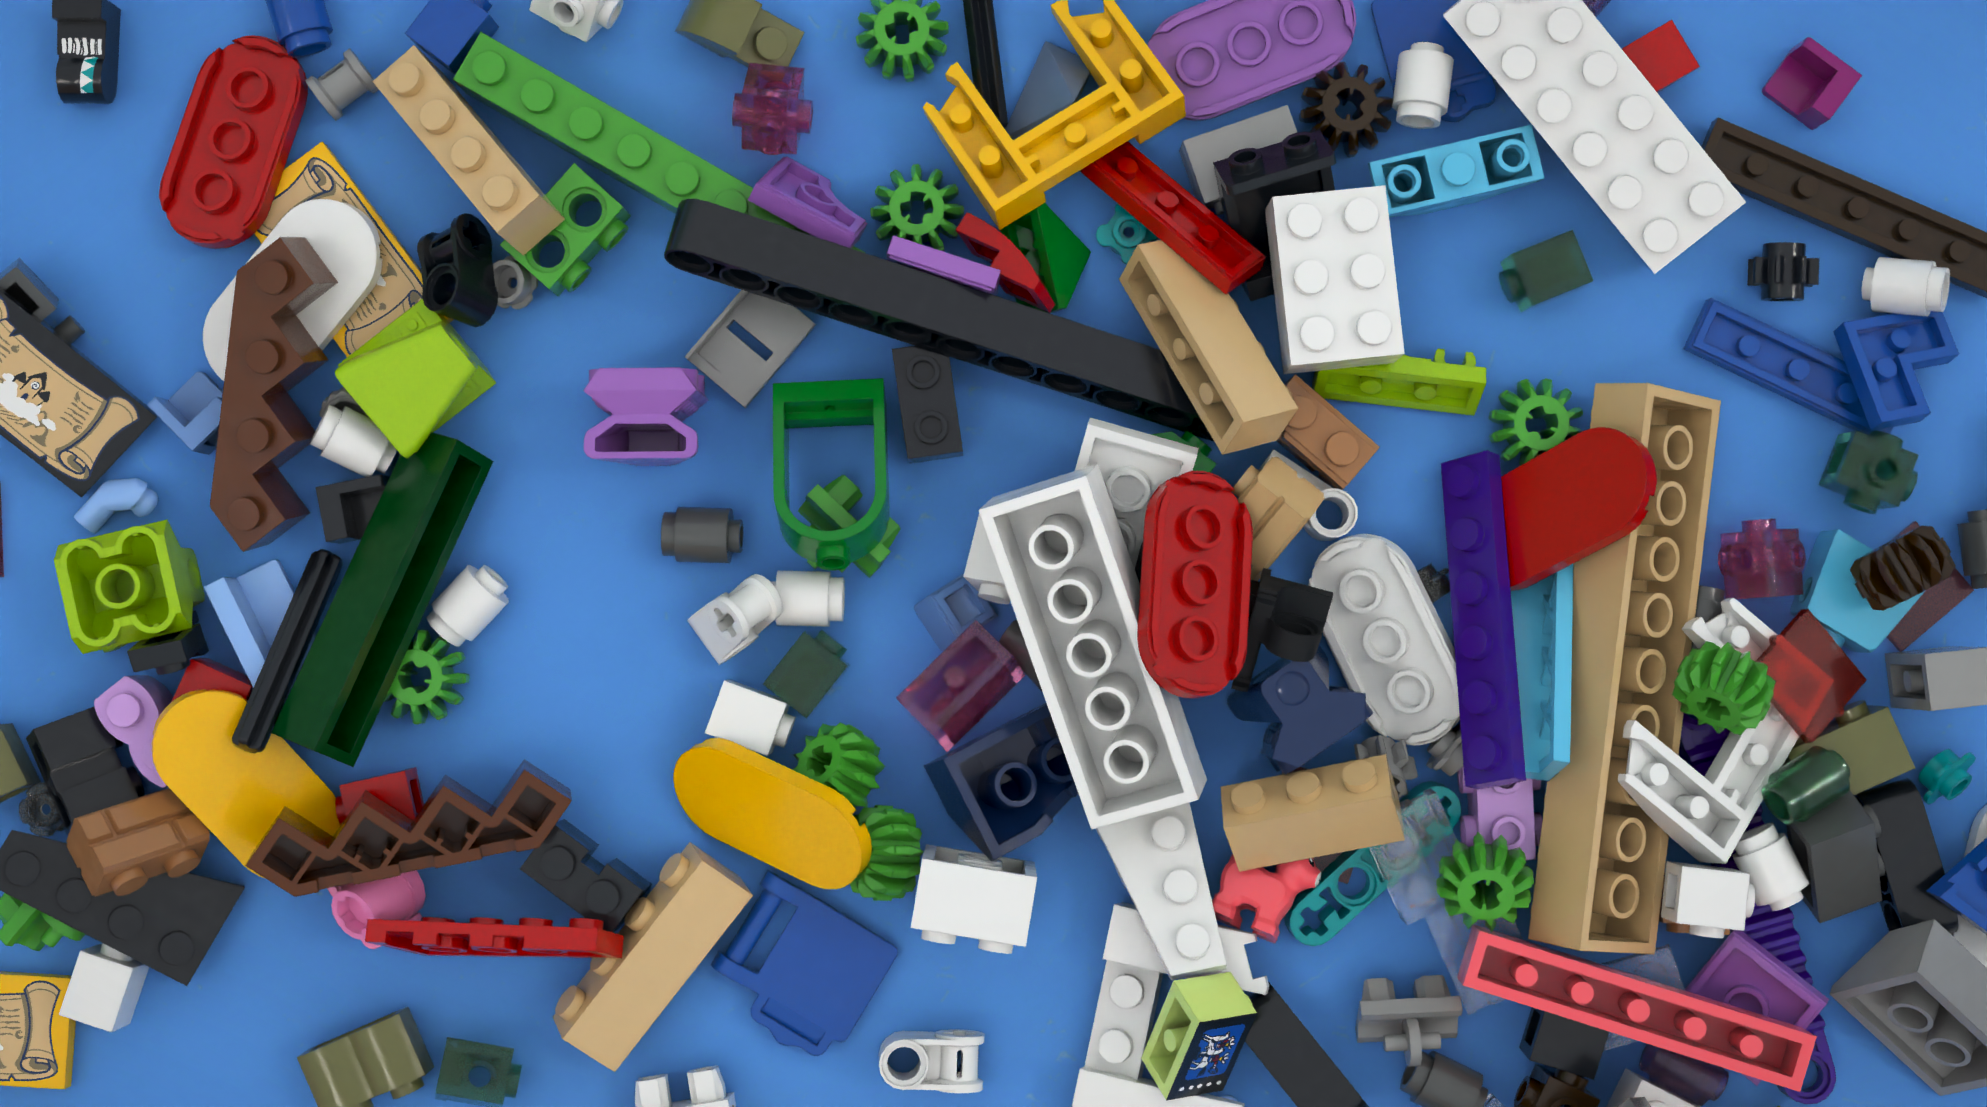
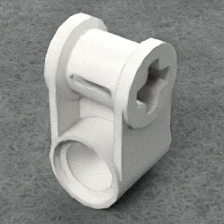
(737, 618)
(937, 1060)

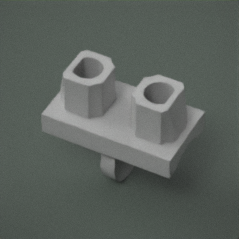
(1408, 1022)

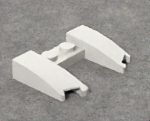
(1715, 809)
(1127, 1015)

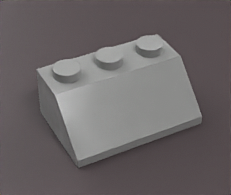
(1924, 1004)

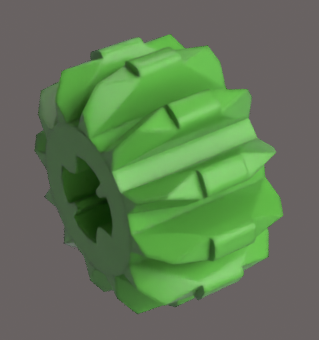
(921, 41)
(901, 201)
(1541, 406)
(1724, 688)
(419, 698)
(842, 760)
(893, 855)
(1490, 899)

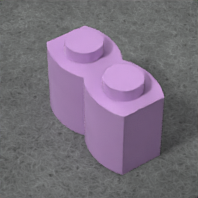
(130, 715)

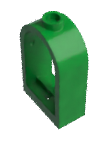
(829, 406)

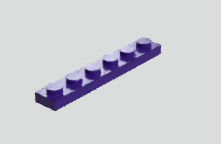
(1482, 621)

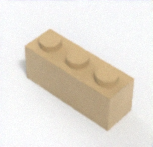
(1312, 813)

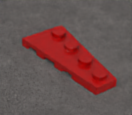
(495, 939)

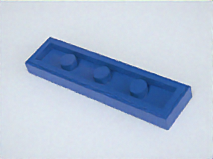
(1777, 363)

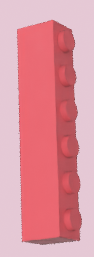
(1636, 1008)

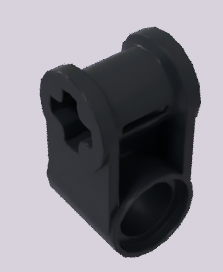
(457, 274)

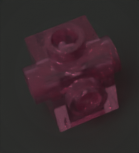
(772, 109)
(1762, 561)

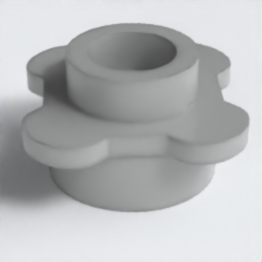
(1447, 752)

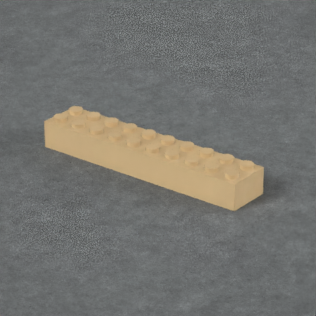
(1597, 847)

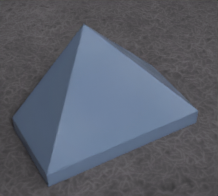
(1051, 87)

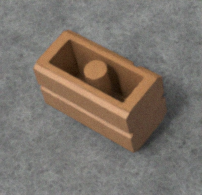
(1324, 437)
(135, 842)

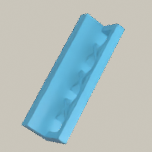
(1545, 671)

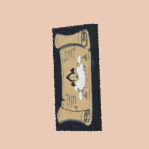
(61, 402)

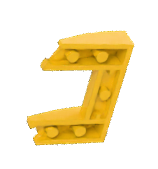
(1132, 102)

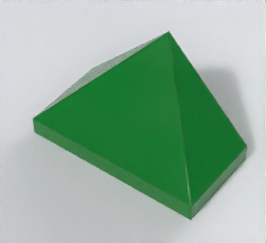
(1052, 252)

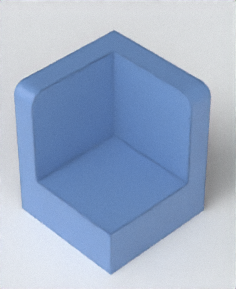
(193, 412)

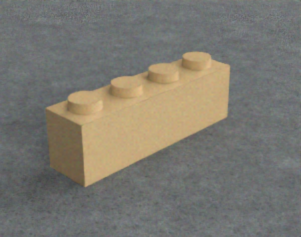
(468, 150)
(1208, 349)
(661, 949)

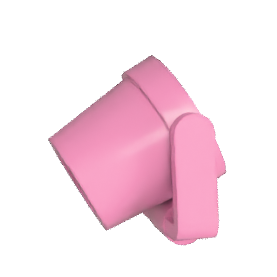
(380, 899)

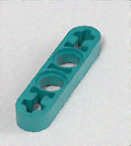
(1352, 905)

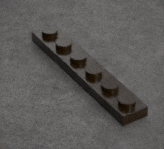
(1847, 204)

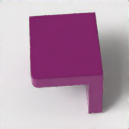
(1811, 83)

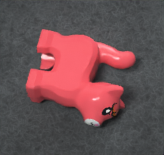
(1264, 893)

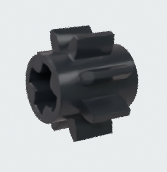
(1783, 271)

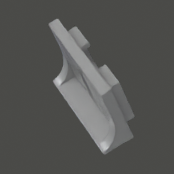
(733, 362)

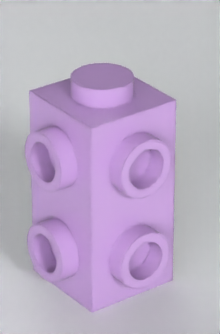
(1502, 811)

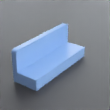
(252, 612)

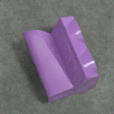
(645, 415)

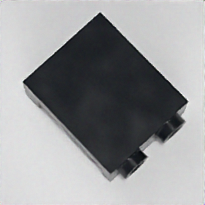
(1256, 175)

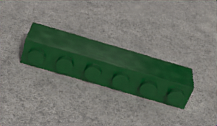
(382, 598)

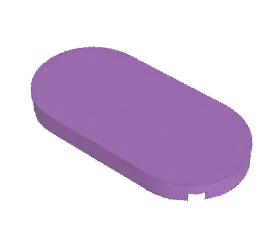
(1250, 49)

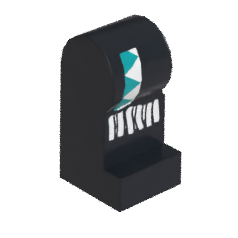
(87, 50)

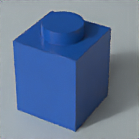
(450, 28)

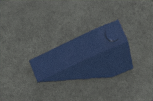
(1005, 783)

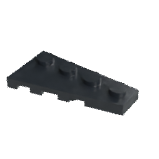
(160, 925)

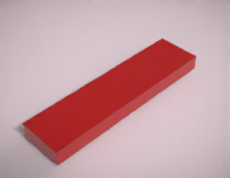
(1175, 217)

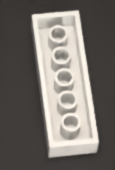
(1600, 120)
(1080, 625)

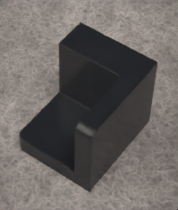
(349, 507)
(1563, 1043)

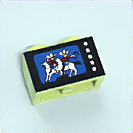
(1198, 1035)

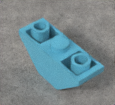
(1458, 172)

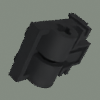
(1281, 617)

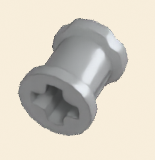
(342, 84)

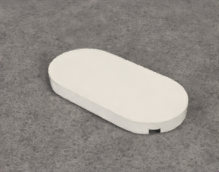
(348, 248)
(1388, 638)

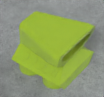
(414, 377)
(127, 586)

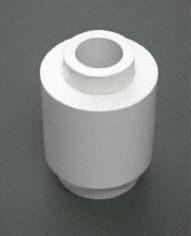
(1422, 85)
(1906, 286)
(353, 441)
(810, 598)
(468, 604)
(1771, 867)

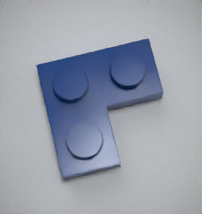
(1882, 362)

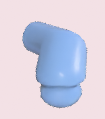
(116, 496)

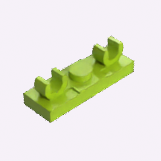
(1408, 384)

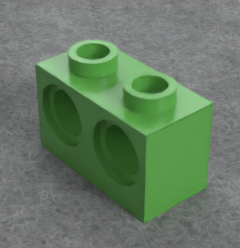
(579, 242)

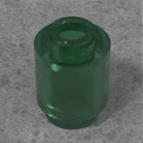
(1806, 785)

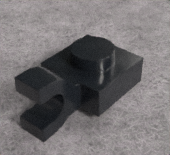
(169, 651)

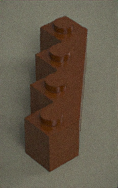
(257, 417)
(383, 843)

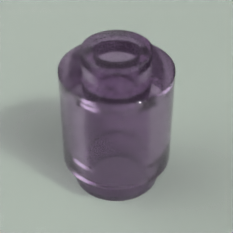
(1683, 1075)

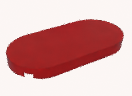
(233, 142)
(1574, 502)
(1195, 585)

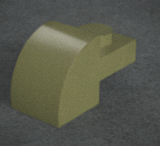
(740, 31)

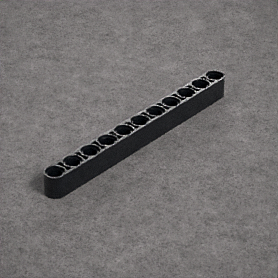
(928, 312)

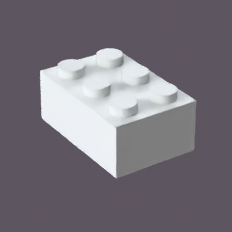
(1334, 279)
(974, 898)

